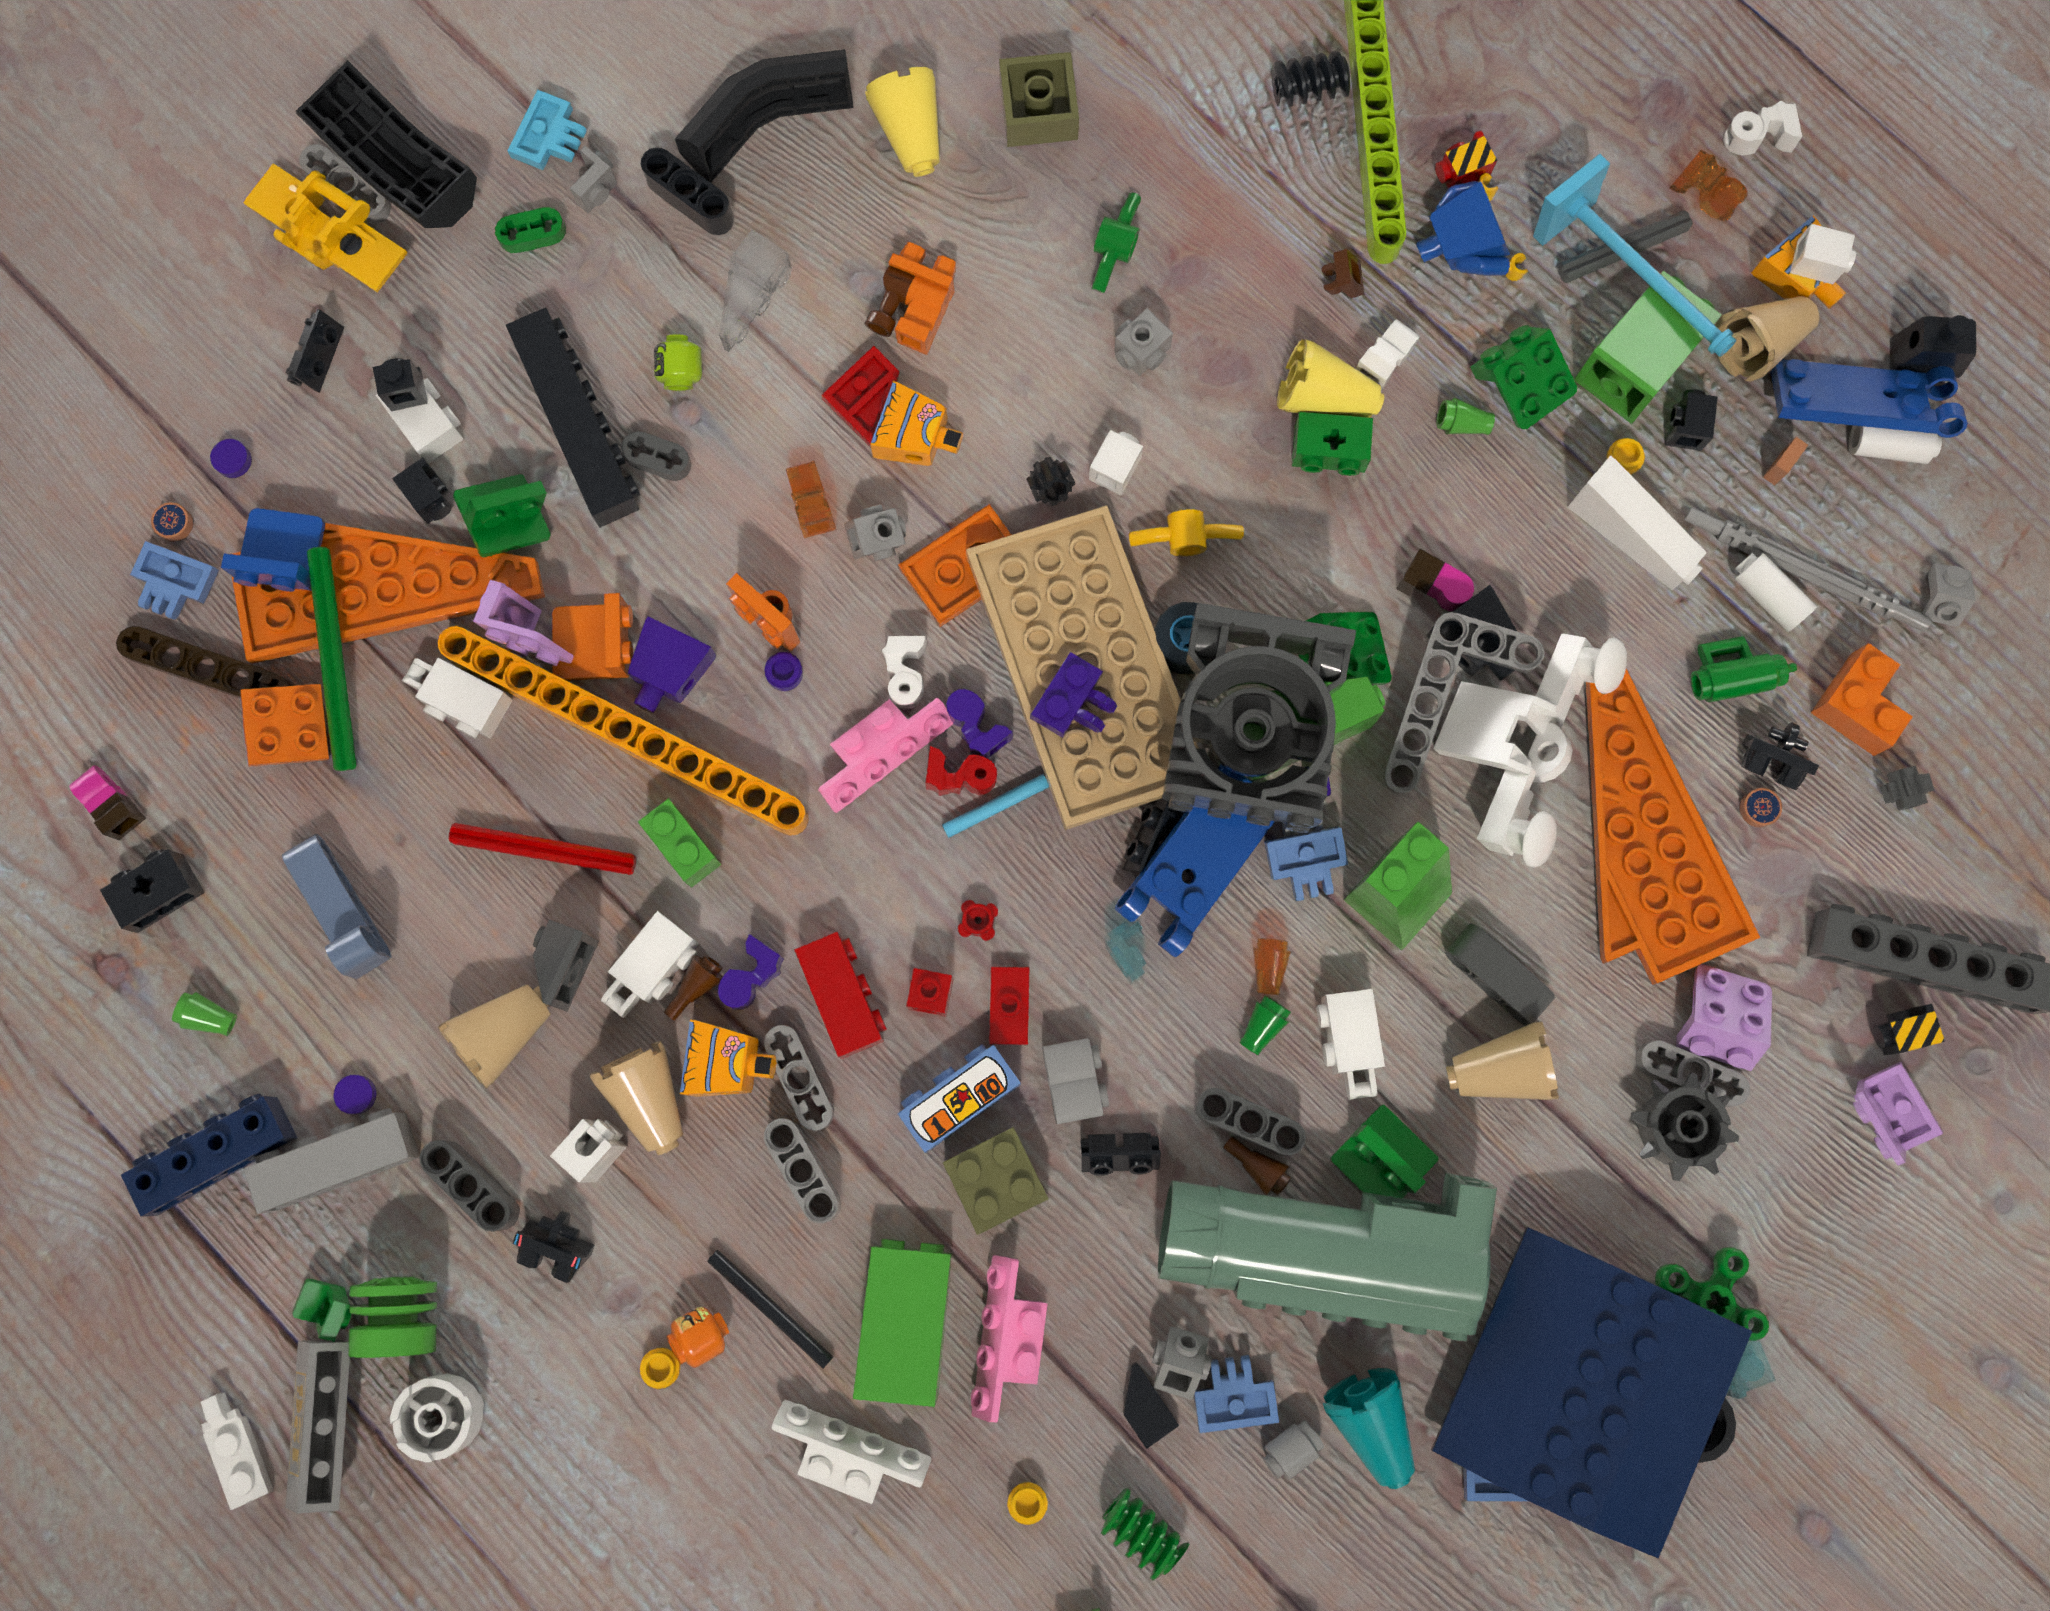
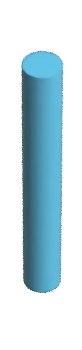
(995, 805)

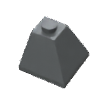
(561, 962)

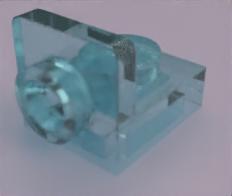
(1127, 959)
(1751, 1372)

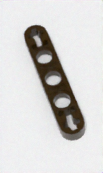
(189, 659)

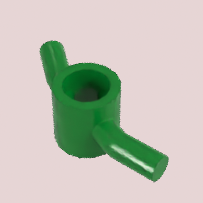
(1116, 241)

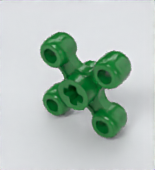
(1719, 1285)

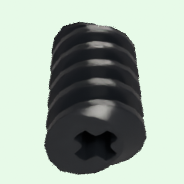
(1310, 77)

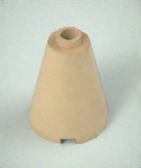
(1766, 334)
(496, 1031)
(1507, 1067)
(643, 1096)

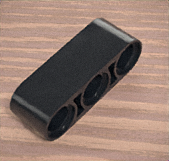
(680, 177)

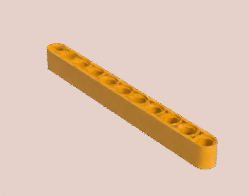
(609, 718)

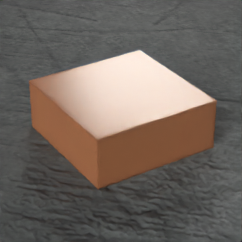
(1785, 461)

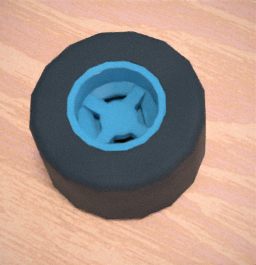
(1171, 628)

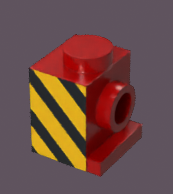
(1466, 161)

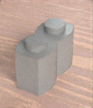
(1074, 1081)

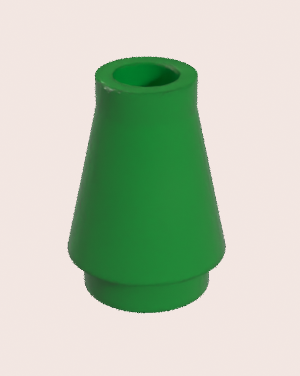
(1264, 1024)

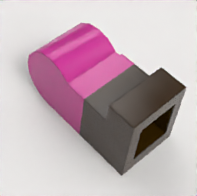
(1437, 580)
(106, 803)

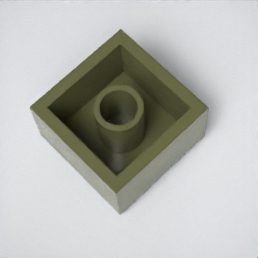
(1039, 99)
(995, 1180)

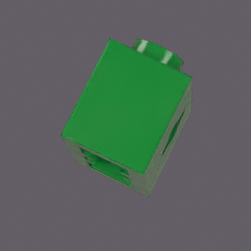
(1348, 434)

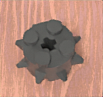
(1705, 1132)

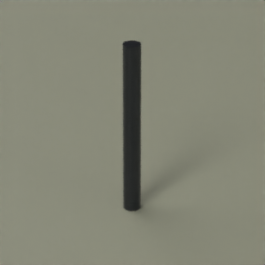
(770, 1309)

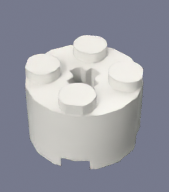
(414, 1423)

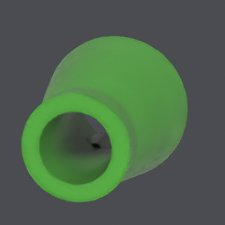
(1463, 418)
(201, 1014)

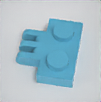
(546, 132)

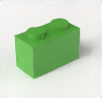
(679, 843)

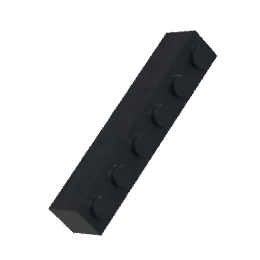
(573, 418)

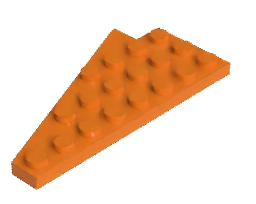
(379, 588)
(1654, 859)

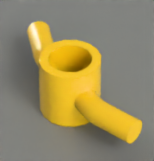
(1186, 533)

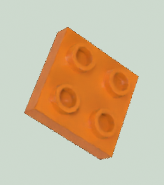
(758, 607)
(284, 725)

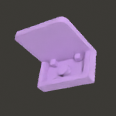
(512, 622)
(1728, 1018)
(1896, 1111)

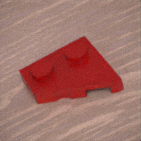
(862, 393)

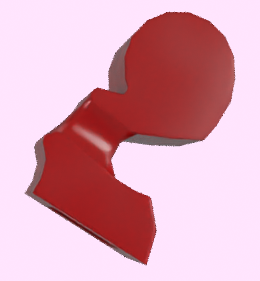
(975, 774)

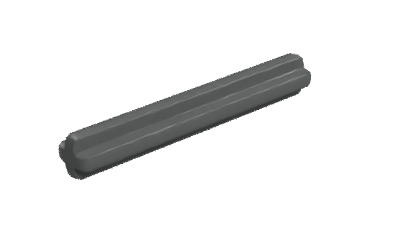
(1638, 240)

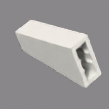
(1638, 525)

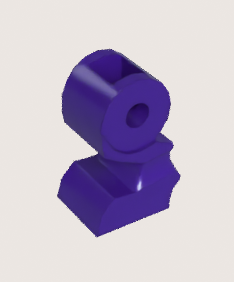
(967, 712)
(738, 986)

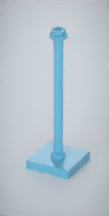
(1574, 200)

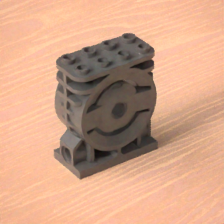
(1299, 792)

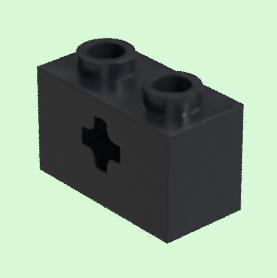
(172, 889)

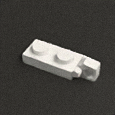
(234, 1452)

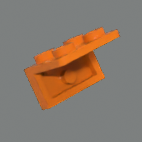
(595, 638)

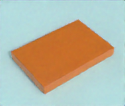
(941, 569)

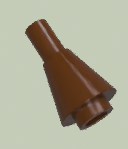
(699, 978)
(1265, 1171)

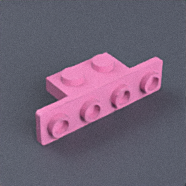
(880, 746)
(1009, 1339)

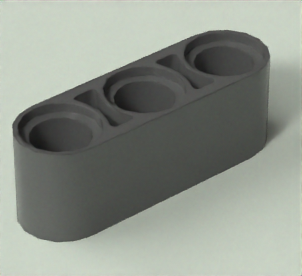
(1499, 974)
(1268, 1127)
(451, 1180)

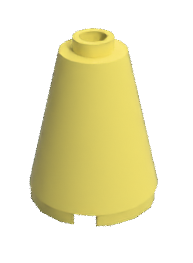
(908, 117)
(1326, 385)

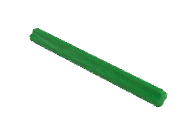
(331, 659)

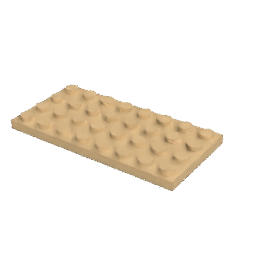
(1075, 593)

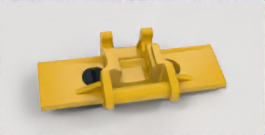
(322, 239)

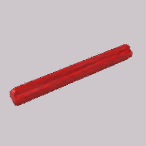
(542, 848)

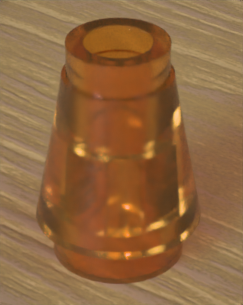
(1270, 963)

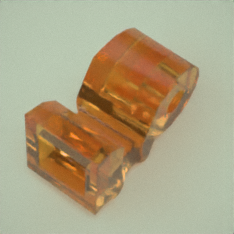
(1717, 191)
(810, 500)

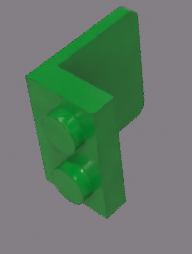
(1528, 374)
(1368, 654)

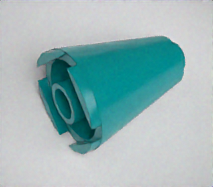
(1374, 1424)

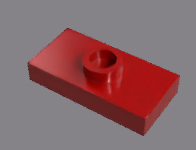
(1009, 1006)

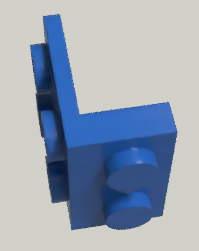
(276, 550)

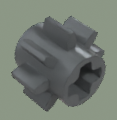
(1907, 788)

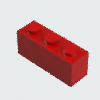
(841, 994)

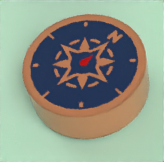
(172, 522)
(1761, 807)

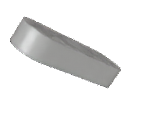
(339, 170)
(1669, 1053)
(803, 1108)

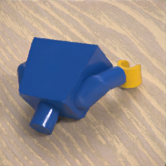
(1470, 233)

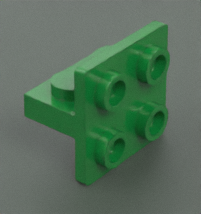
(503, 514)
(1384, 1156)

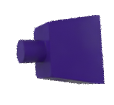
(667, 664)

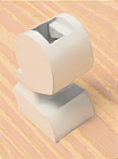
(1749, 129)
(1388, 353)
(906, 684)

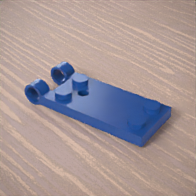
(1867, 396)
(1213, 852)

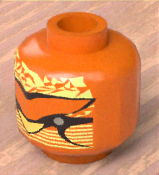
(697, 1337)

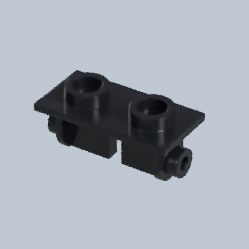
(319, 345)
(1156, 824)
(1138, 1155)

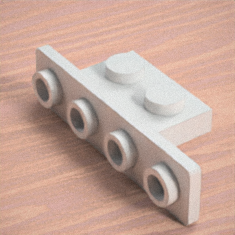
(846, 1455)

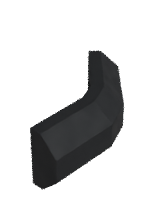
(759, 96)
(389, 150)

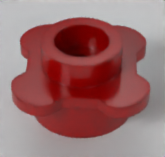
(970, 912)

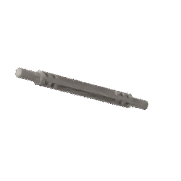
(1809, 569)

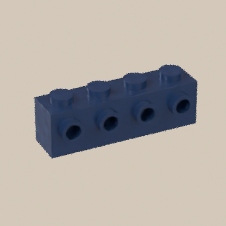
(207, 1156)

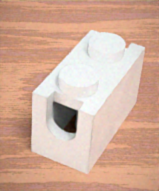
(589, 1149)

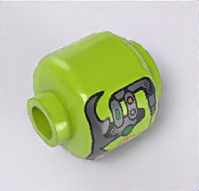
(677, 363)

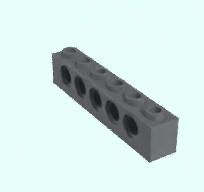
(1833, 943)

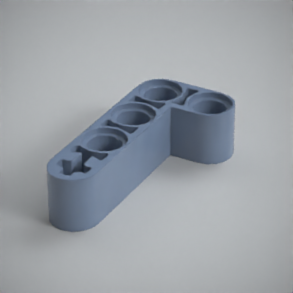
(354, 939)

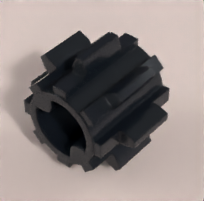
(1050, 481)

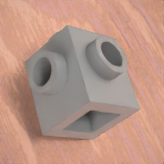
(1142, 342)
(876, 533)
(1184, 1354)

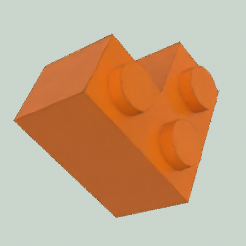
(1856, 705)

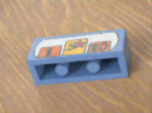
(958, 1097)

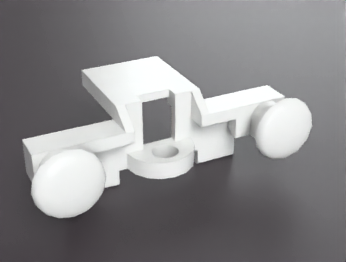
(1484, 721)

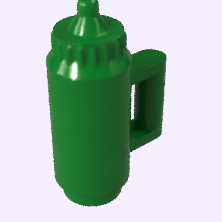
(1737, 676)

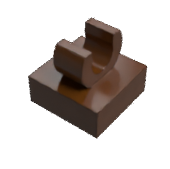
(1348, 274)

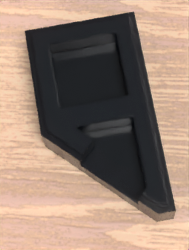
(1146, 1409)

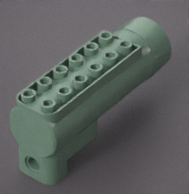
(1378, 1263)

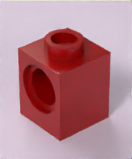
(930, 992)

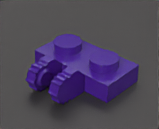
(1067, 695)

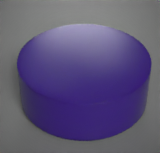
(230, 458)
(783, 671)
(355, 1094)

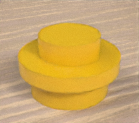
(1627, 453)
(659, 1368)
(1027, 1503)

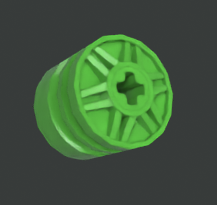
(392, 1318)

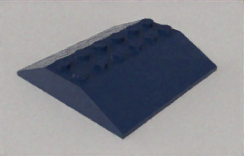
(1591, 1392)

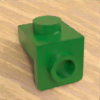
(323, 1305)

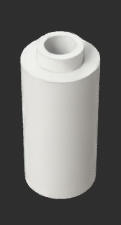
(1894, 444)
(1774, 591)

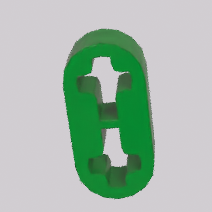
(530, 230)

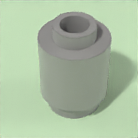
(1292, 1450)

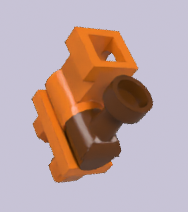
(922, 290)

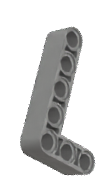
(1440, 687)

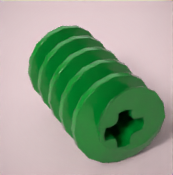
(1141, 1535)

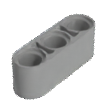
(786, 1159)

